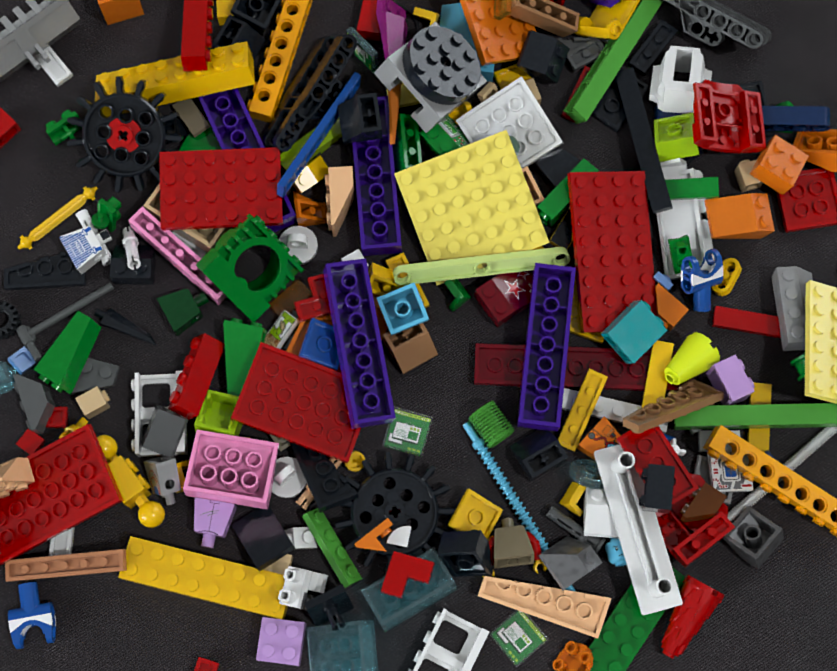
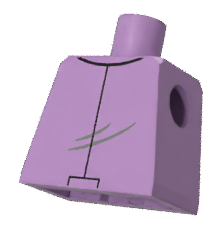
(212, 519)

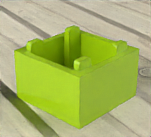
(675, 137)
(217, 413)

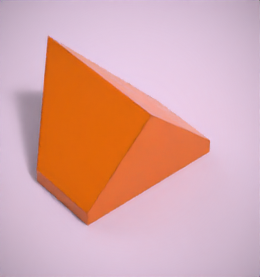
(309, 211)

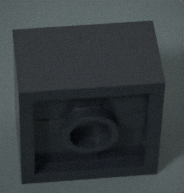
(657, 488)

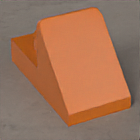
(370, 540)

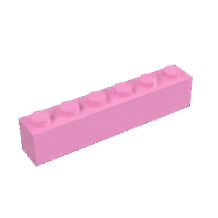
(175, 252)

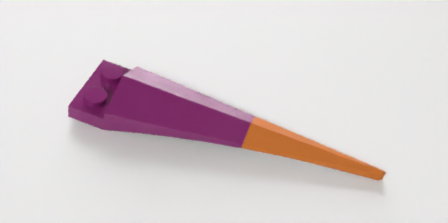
(393, 35)

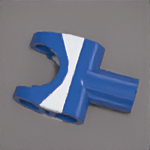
(701, 278)
(30, 615)

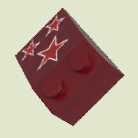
(505, 295)

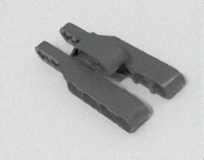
(696, 11)

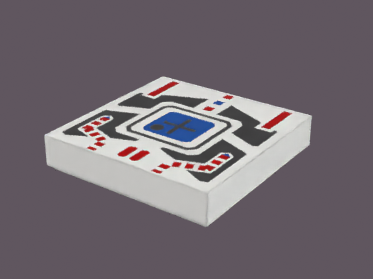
(726, 479)

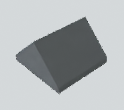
(164, 431)

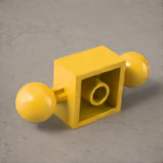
(131, 486)

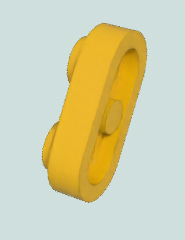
(729, 278)

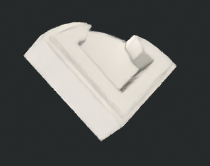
(399, 536)

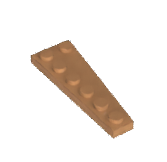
(689, 398)

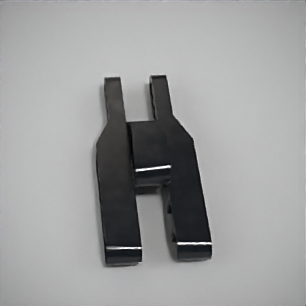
(307, 105)

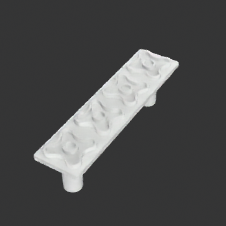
(637, 532)

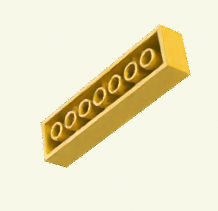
(229, 69)
(204, 577)

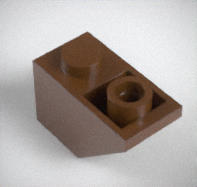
(704, 505)

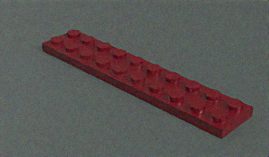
(504, 367)

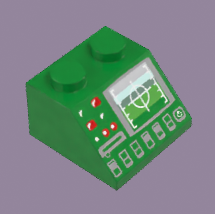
(443, 137)

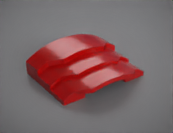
(727, 118)
(691, 539)

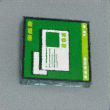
(364, 51)

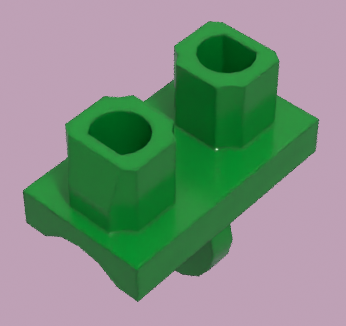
(62, 130)
(107, 214)
(679, 249)

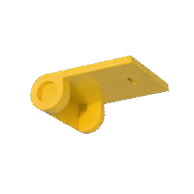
(607, 21)

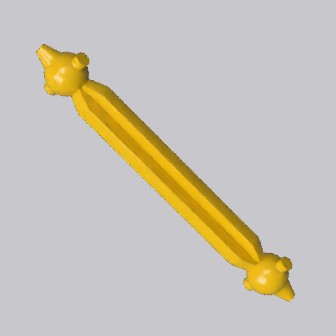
(57, 217)

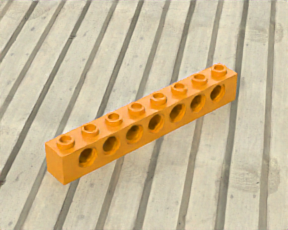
(267, 110)
(792, 481)

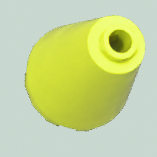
(691, 359)

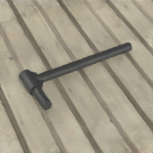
(28, 334)

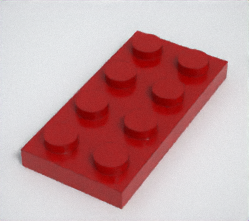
(654, 448)

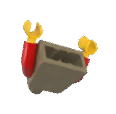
(514, 547)

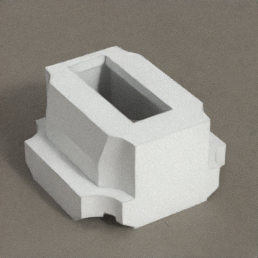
(677, 95)

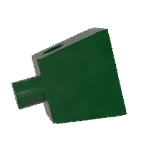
(182, 309)

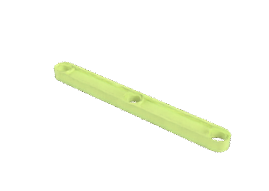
(467, 267)

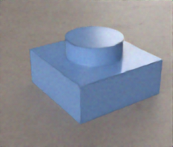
(663, 280)
(22, 360)

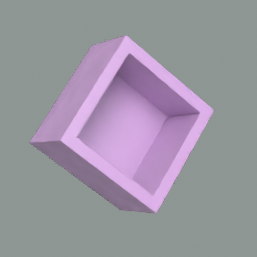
(731, 379)
(281, 641)

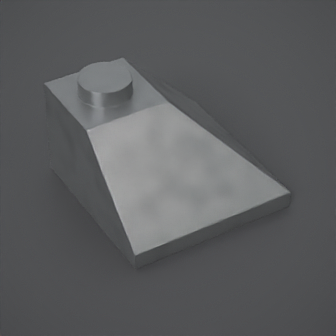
(569, 561)

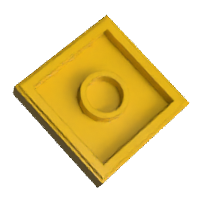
(475, 514)

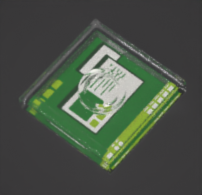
(408, 432)
(518, 637)

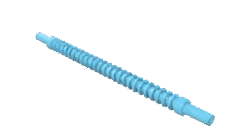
(478, 444)

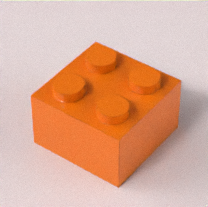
(779, 165)

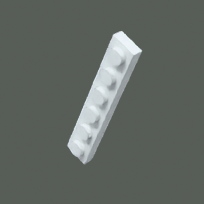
(610, 408)

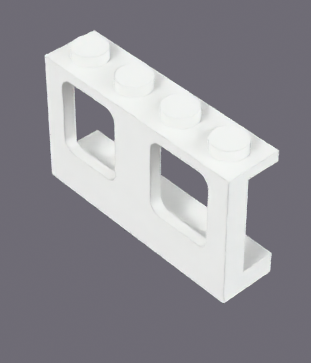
(143, 415)
(453, 662)

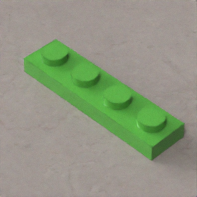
(332, 547)

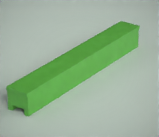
(609, 63)
(760, 416)

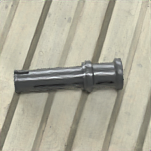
(574, 528)

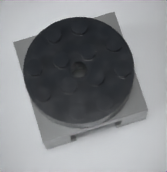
(437, 70)

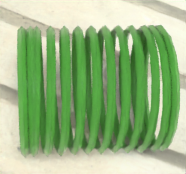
(491, 428)

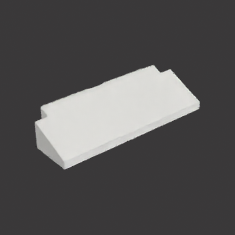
(683, 219)

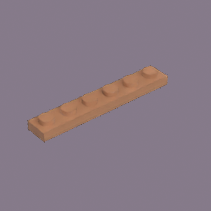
(66, 565)

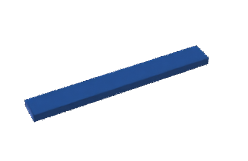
(317, 136)

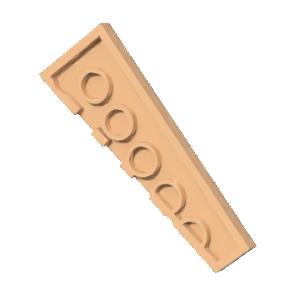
(566, 608)

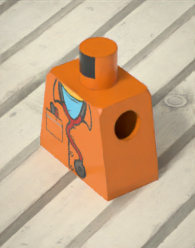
(600, 437)

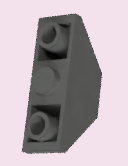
(35, 402)

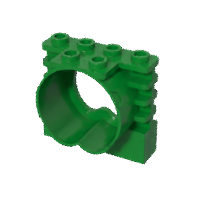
(254, 296)

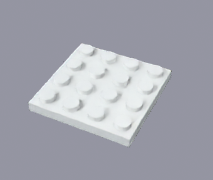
(518, 113)

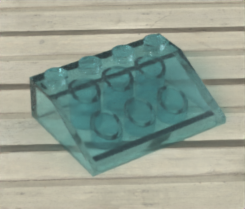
(345, 649)

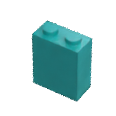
(634, 331)

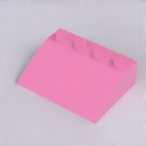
(231, 469)

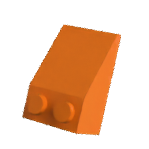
(820, 147)
(740, 216)

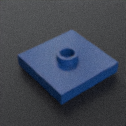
(320, 345)

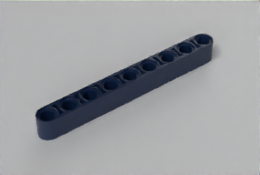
(784, 118)

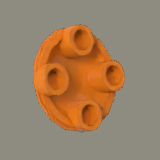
(574, 658)

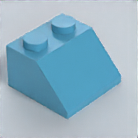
(403, 308)

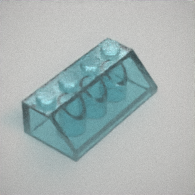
(416, 597)

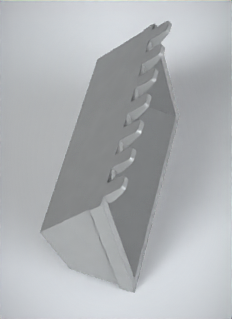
(34, 33)

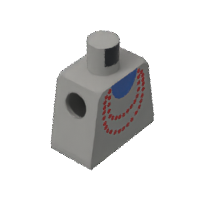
(163, 478)

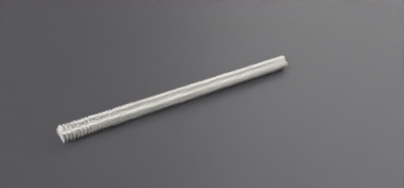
(793, 461)

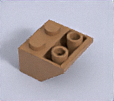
(410, 347)

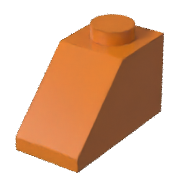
(668, 307)

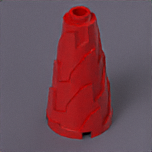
(689, 617)

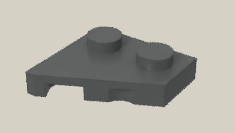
(582, 51)
(96, 374)

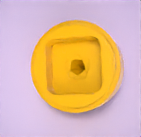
(355, 461)

